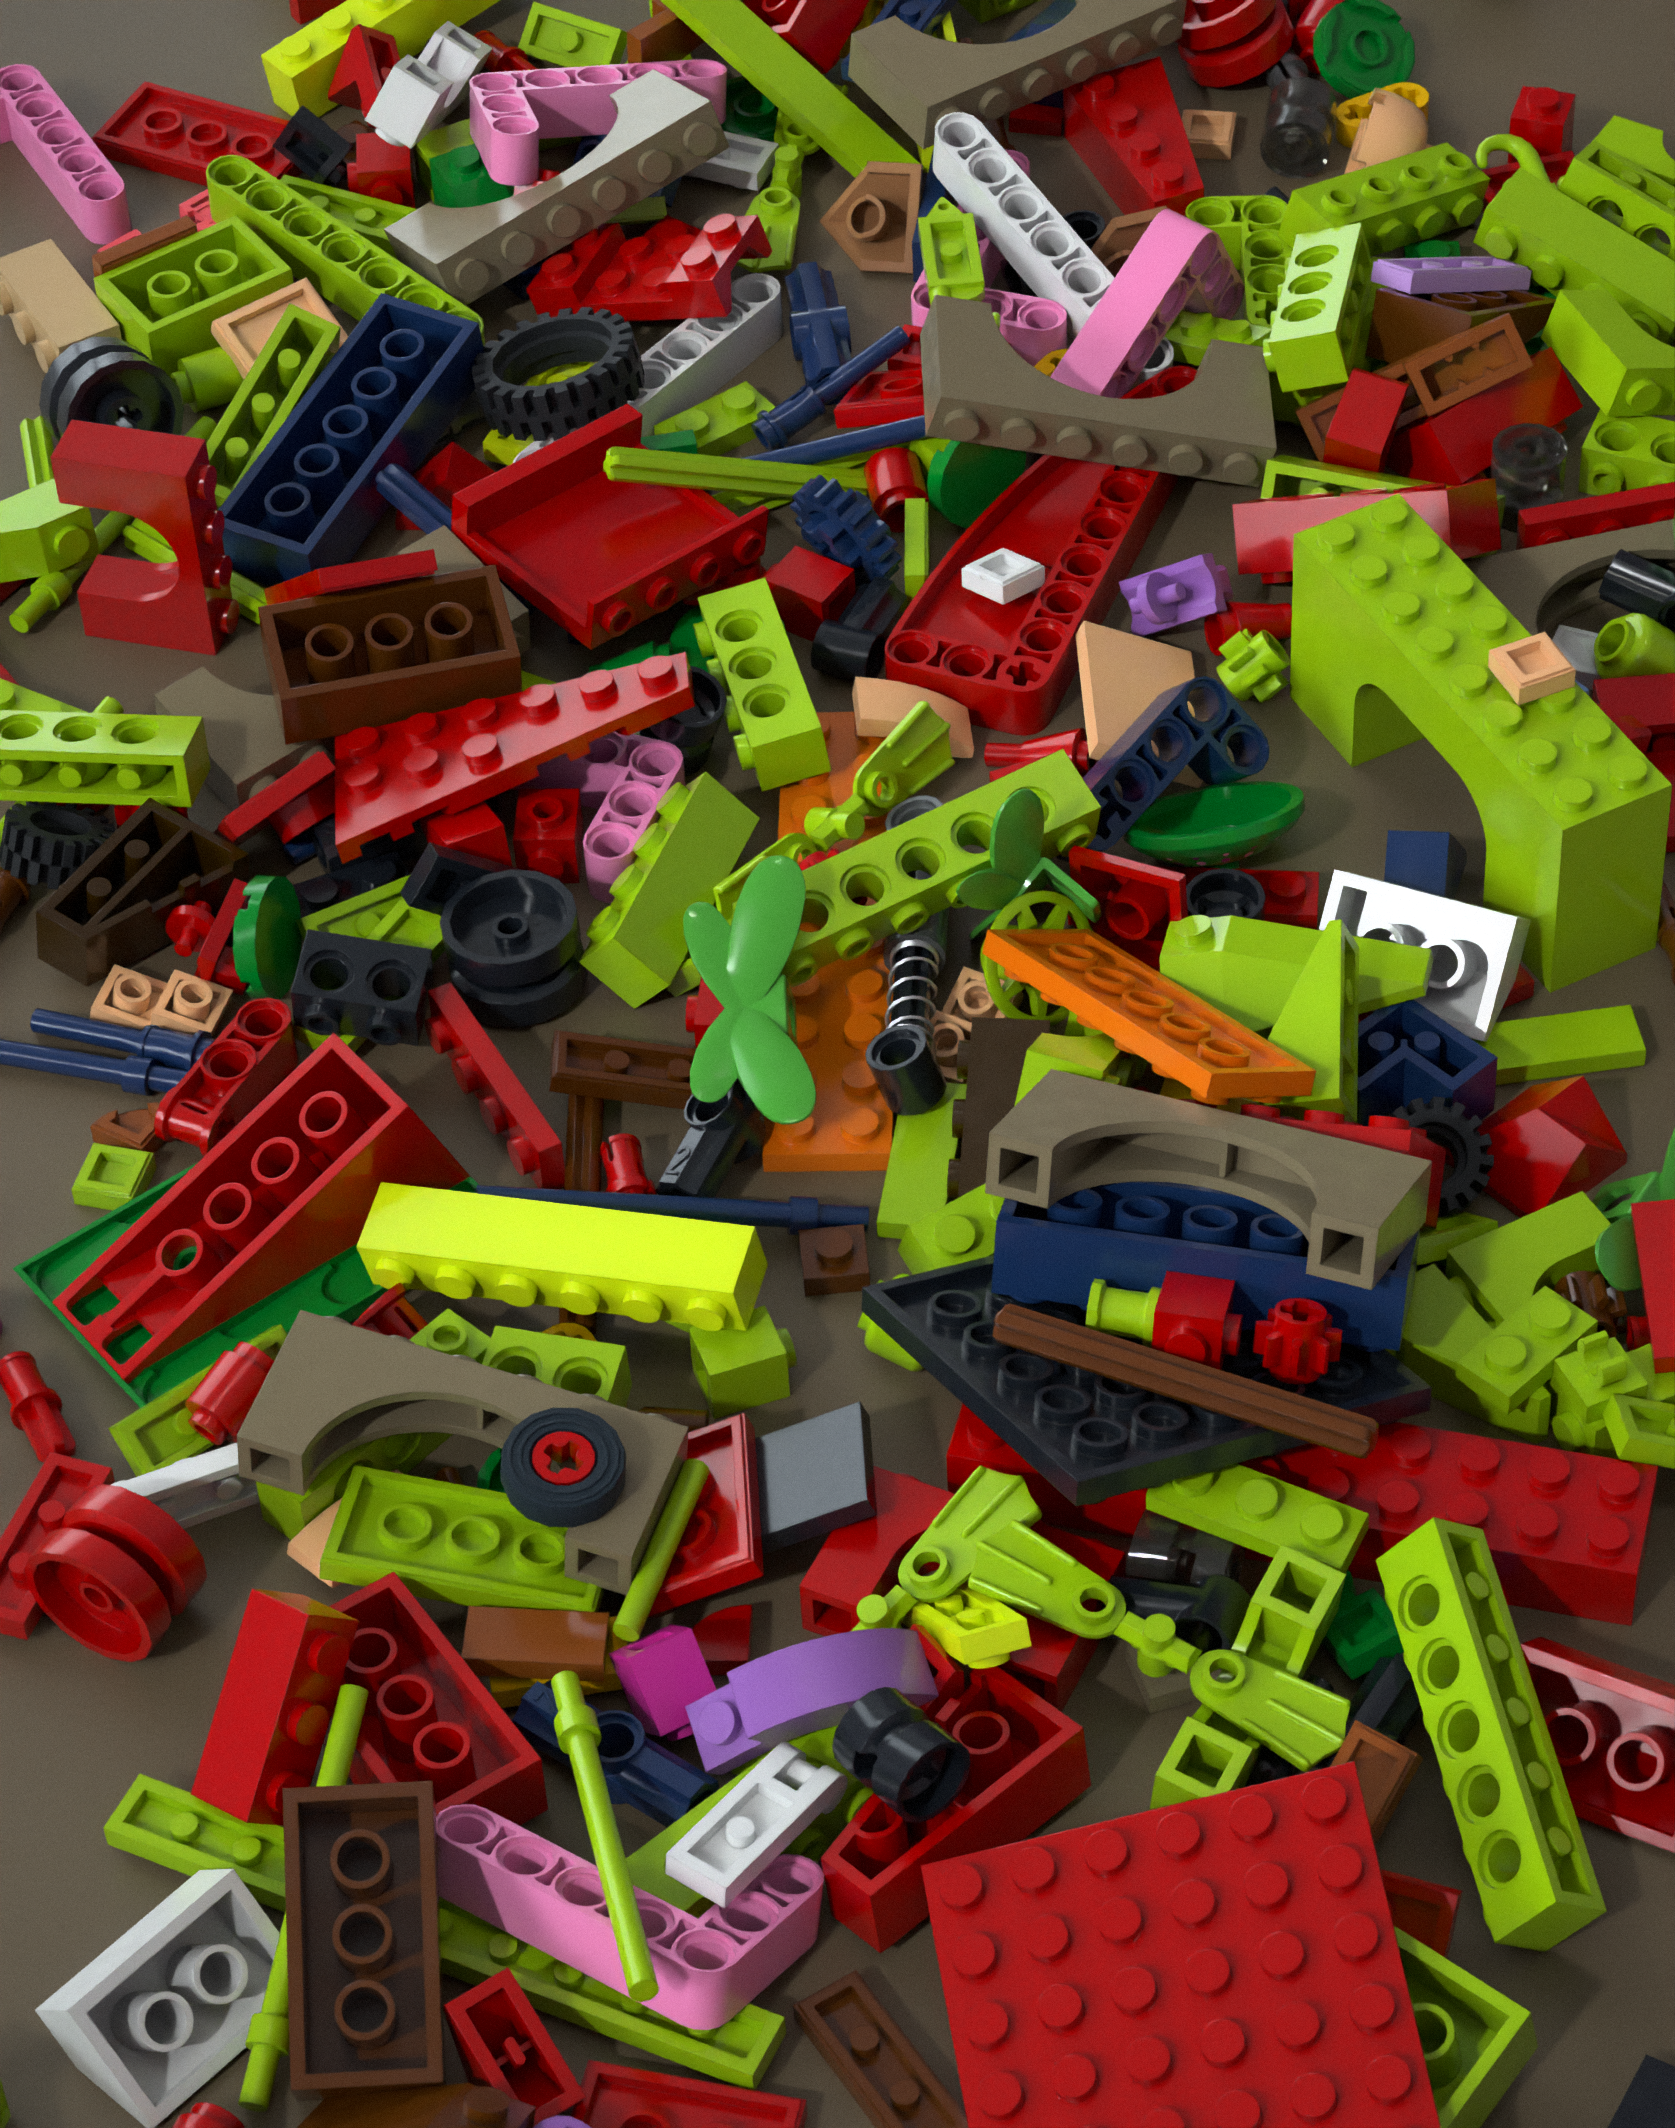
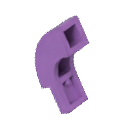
(804, 1692)

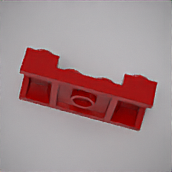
(650, 276)

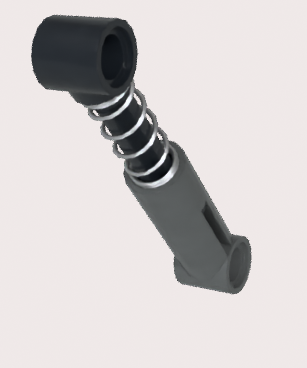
(905, 1052)

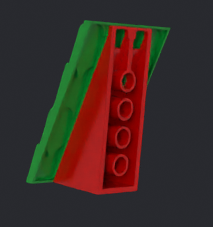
(245, 1230)

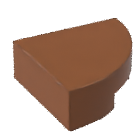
(128, 1129)

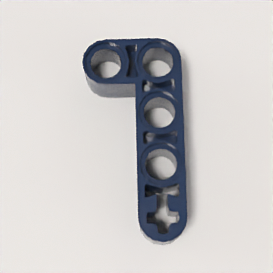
(1180, 742)

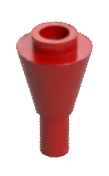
(1072, 741)

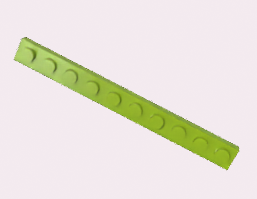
(194, 1836)

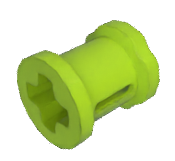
(1122, 1311)

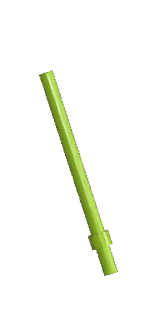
(53, 589)
(579, 1738)
(270, 2028)

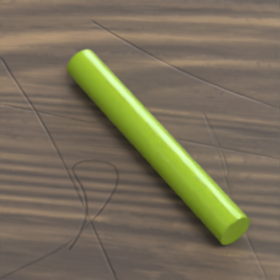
(661, 1550)

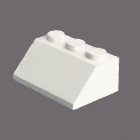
(1471, 945)
(169, 1996)

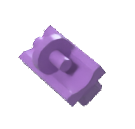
(1176, 594)

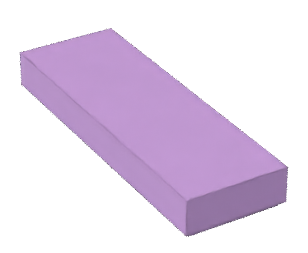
(1450, 274)

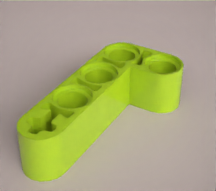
(1249, 233)

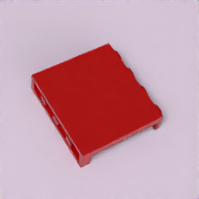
(595, 547)

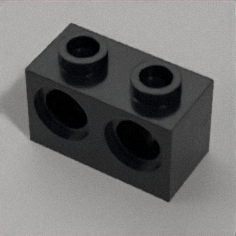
(366, 974)

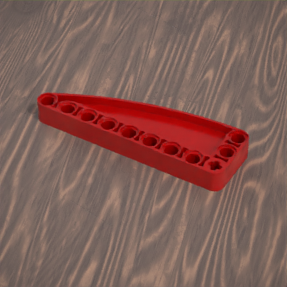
(1021, 656)

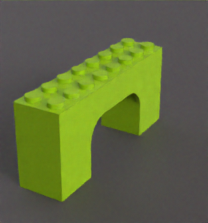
(1398, 651)

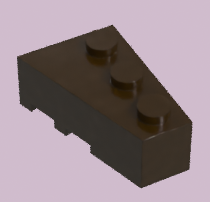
(128, 887)
(993, 1073)

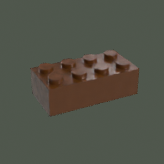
(388, 652)
(363, 1939)

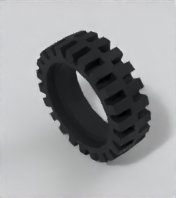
(550, 344)

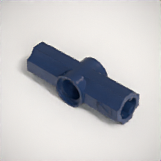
(817, 324)
(641, 1772)

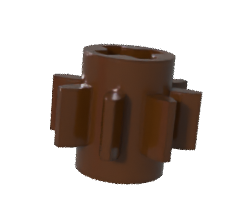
(1589, 1293)

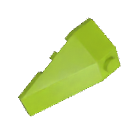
(1254, 965)

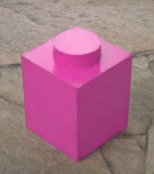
(662, 1678)

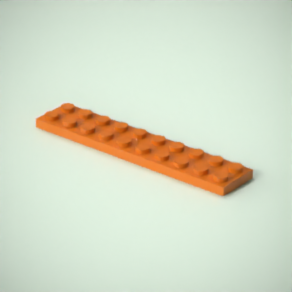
(840, 1004)

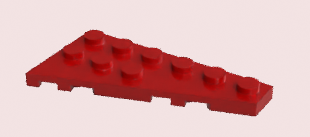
(490, 745)

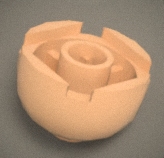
(1392, 131)

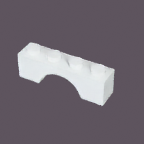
(427, 88)

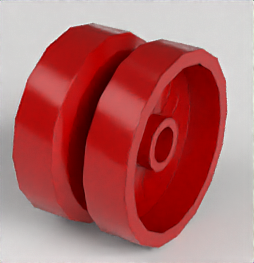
(1233, 39)
(115, 1572)

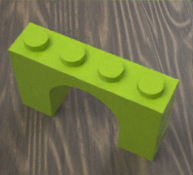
(1611, 355)
(1517, 1261)

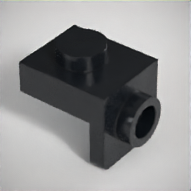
(314, 147)

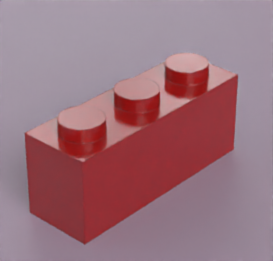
(274, 1704)

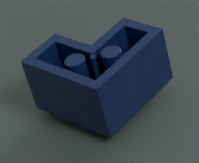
(1416, 1054)

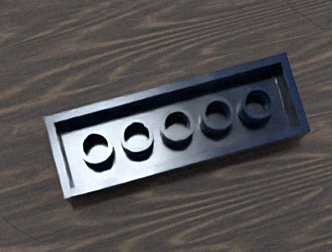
(373, 405)
(1147, 1228)

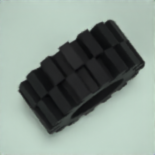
(50, 840)
(1463, 1141)

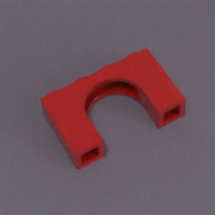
(172, 489)
(866, 1561)

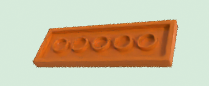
(1149, 1015)

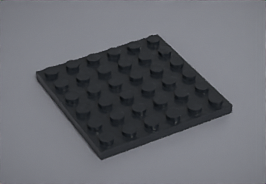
(1094, 1431)

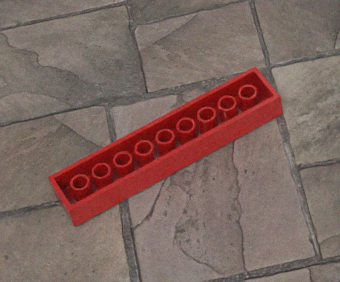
(1557, 1522)

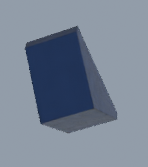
(1425, 861)

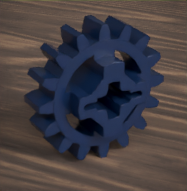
(845, 529)

